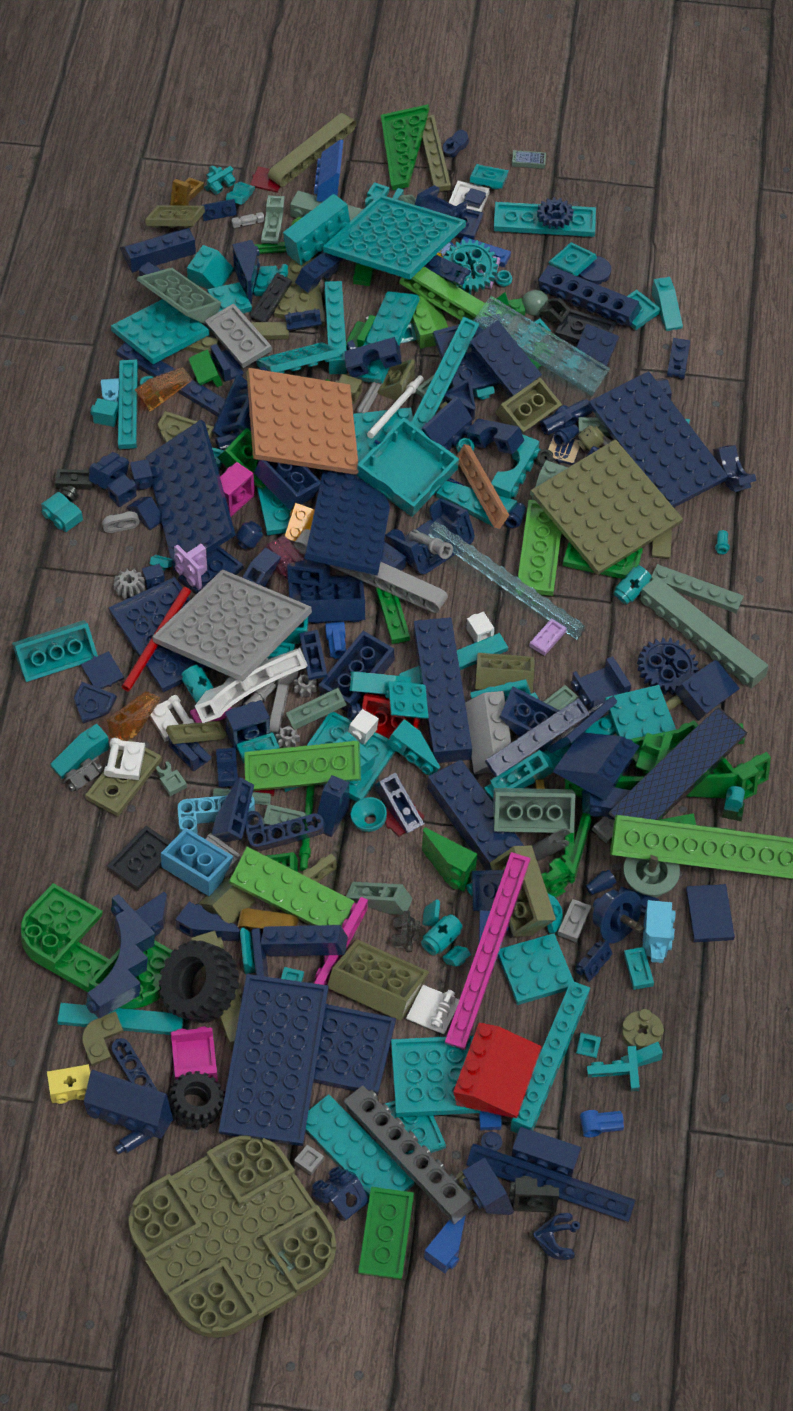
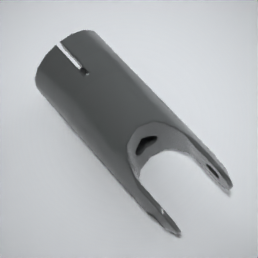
(550, 844)

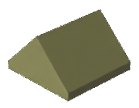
(397, 379)
(227, 901)

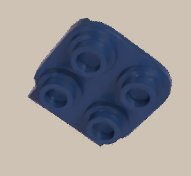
(336, 1187)

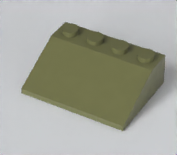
(377, 979)

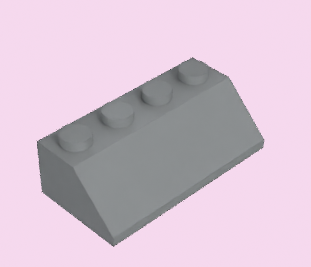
(486, 729)

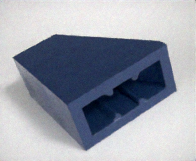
(333, 804)

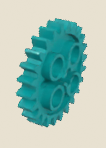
(484, 263)

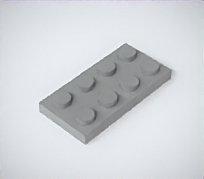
(238, 335)

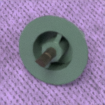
(651, 876)

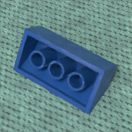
(328, 172)

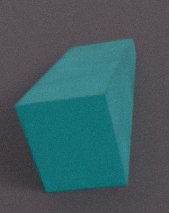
(647, 1054)

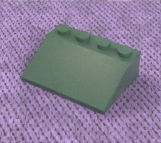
(181, 294)

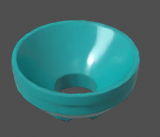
(367, 807)

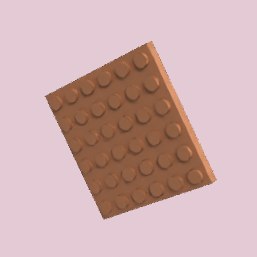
(302, 421)

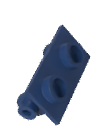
(219, 209)
(303, 319)
(599, 955)

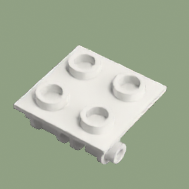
(433, 1009)

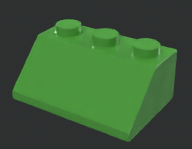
(425, 321)

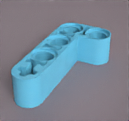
(198, 815)

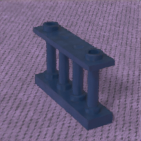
(232, 409)

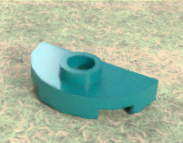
(555, 925)

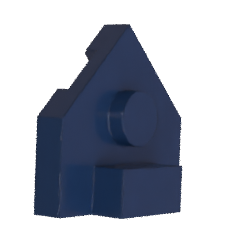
(93, 702)

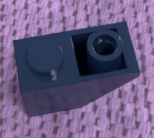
(262, 567)

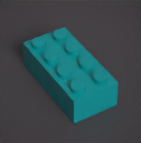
(315, 229)

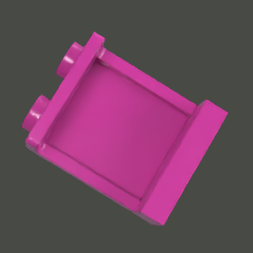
(194, 1052)

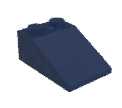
(246, 266)
(706, 689)
(525, 712)
(487, 1188)

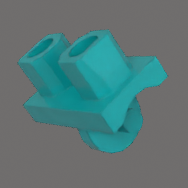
(217, 176)

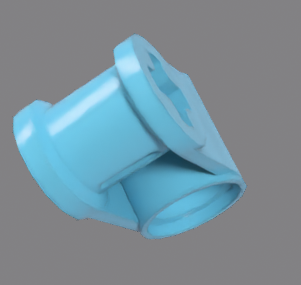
(110, 389)

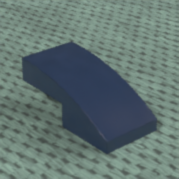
(226, 766)

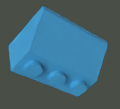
(196, 861)

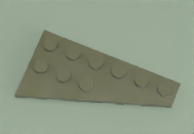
(298, 299)

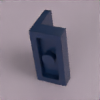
(225, 363)
(187, 755)

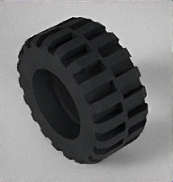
(218, 987)

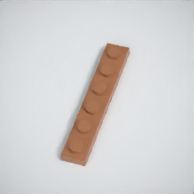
(482, 487)

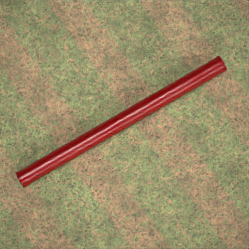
(151, 647)

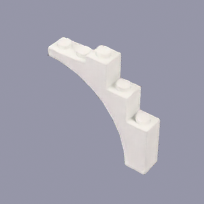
(219, 699)

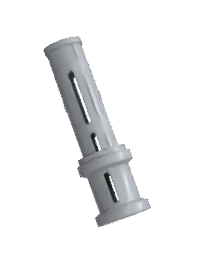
(435, 545)

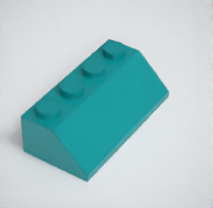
(54, 650)

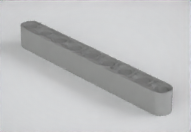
(392, 581)

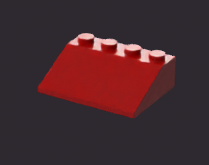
(496, 1071)

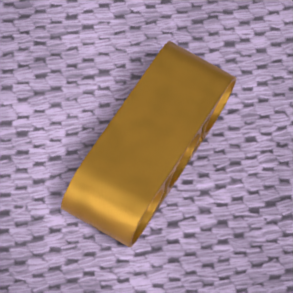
(255, 918)

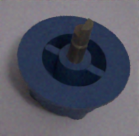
(617, 915)

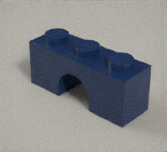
(313, 272)
(359, 358)
(506, 436)

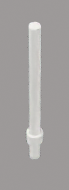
(410, 389)

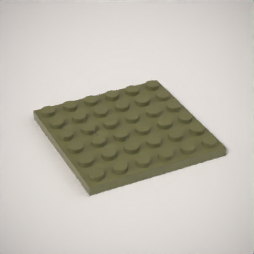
(606, 506)

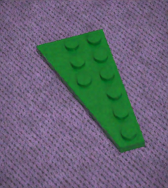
(402, 140)

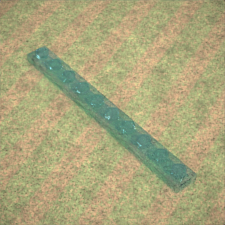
(507, 581)

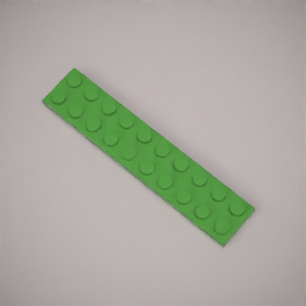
(702, 846)

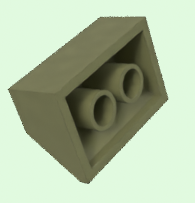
(528, 406)
(500, 669)

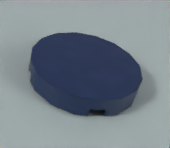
(597, 271)

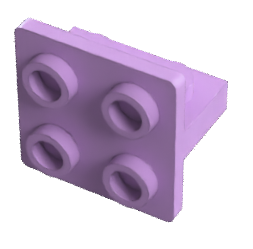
(191, 564)

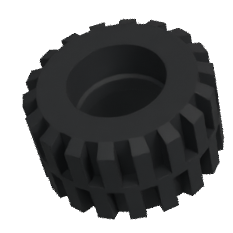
(197, 1085)

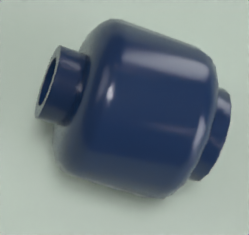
(249, 535)

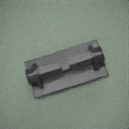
(76, 778)

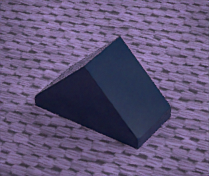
(147, 511)

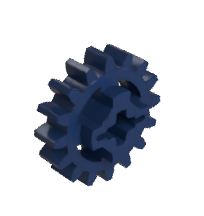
(555, 213)

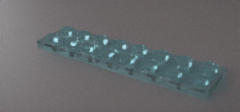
(545, 346)

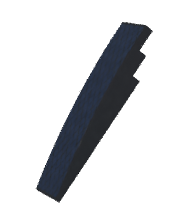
(682, 768)

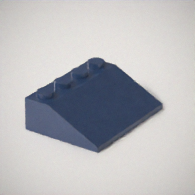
(336, 601)
(597, 762)

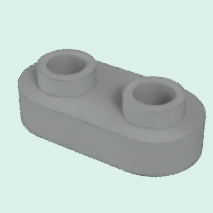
(120, 522)

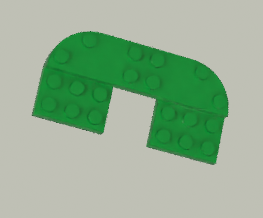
(52, 939)

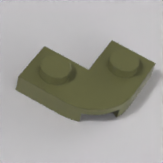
(95, 1036)

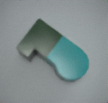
(734, 803)

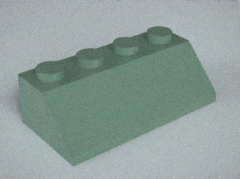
(533, 810)

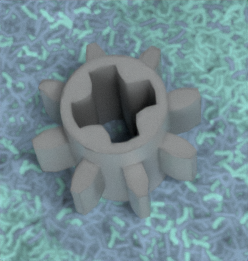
(304, 686)
(287, 737)

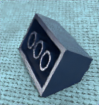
(159, 249)
(127, 1104)

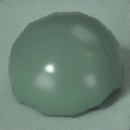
(534, 301)

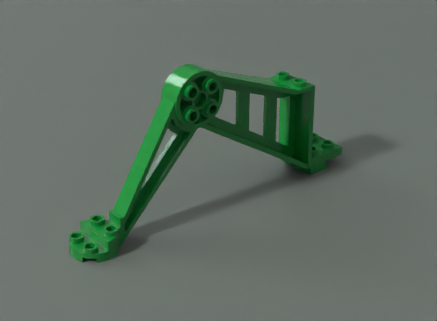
(715, 785)

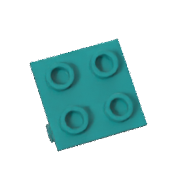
(407, 699)

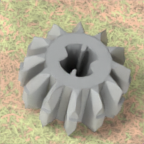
(129, 583)

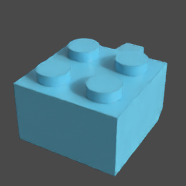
(658, 929)

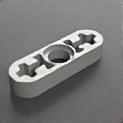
(278, 708)

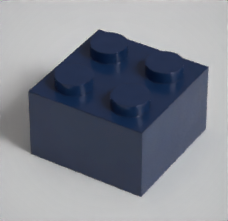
(247, 722)

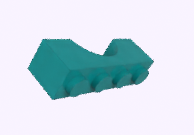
(508, 482)

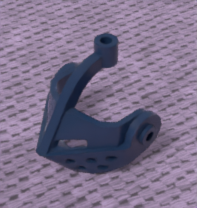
(545, 1233)

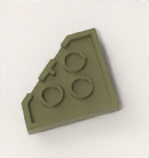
(172, 425)

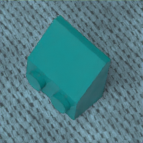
(209, 268)

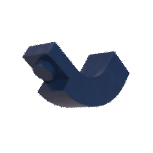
(729, 461)

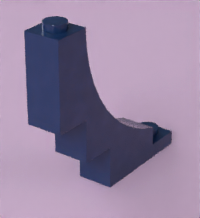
(121, 983)

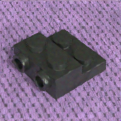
(530, 1198)

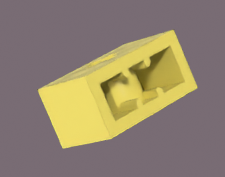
(61, 1079)

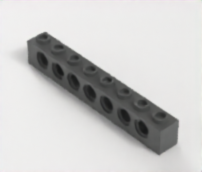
(455, 1207)

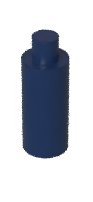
(131, 1142)

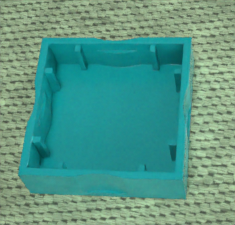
(407, 467)

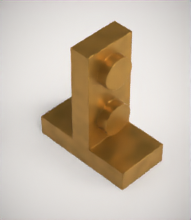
(185, 191)

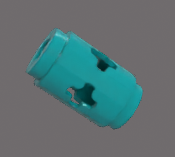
(624, 592)
(195, 679)
(441, 935)

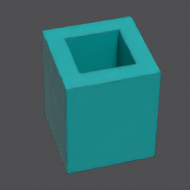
(105, 412)

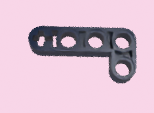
(286, 827)

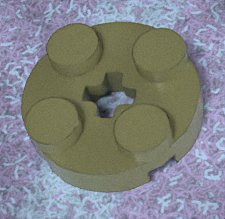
(646, 1020)

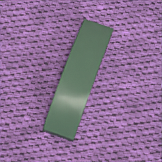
(273, 219)

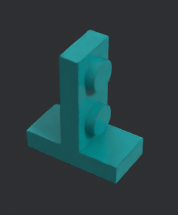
(618, 1068)

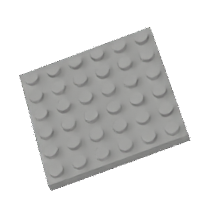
(232, 625)

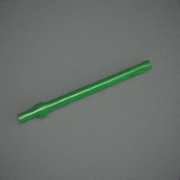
(305, 850)

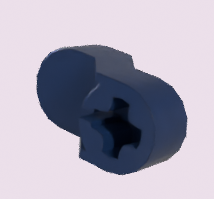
(456, 143)

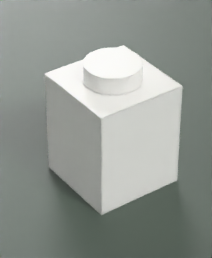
(479, 627)
(363, 726)

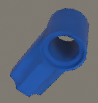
(336, 637)
(595, 1123)

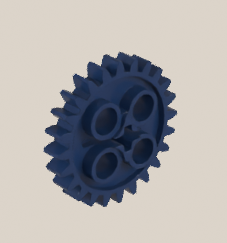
(666, 664)

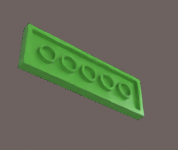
(539, 550)
(303, 765)
(289, 890)

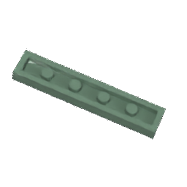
(699, 589)

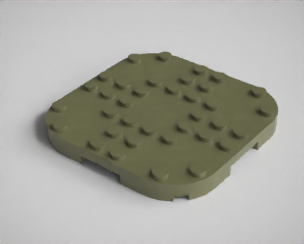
(219, 1225)

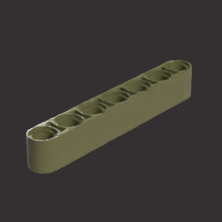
(311, 149)

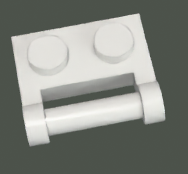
(163, 717)
(131, 759)

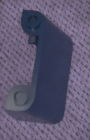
(418, 556)

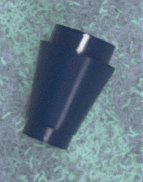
(563, 436)
(515, 516)
(602, 882)

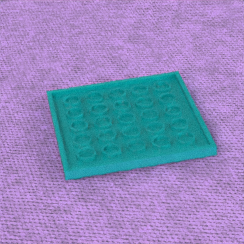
(394, 236)

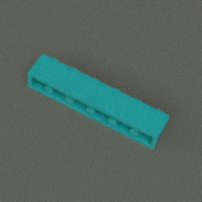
(335, 325)

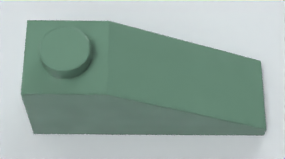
(381, 896)

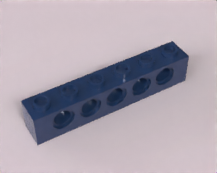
(589, 296)

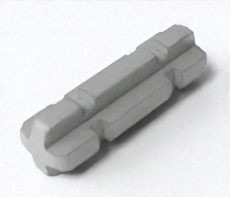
(247, 220)

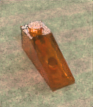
(161, 387)
(131, 718)

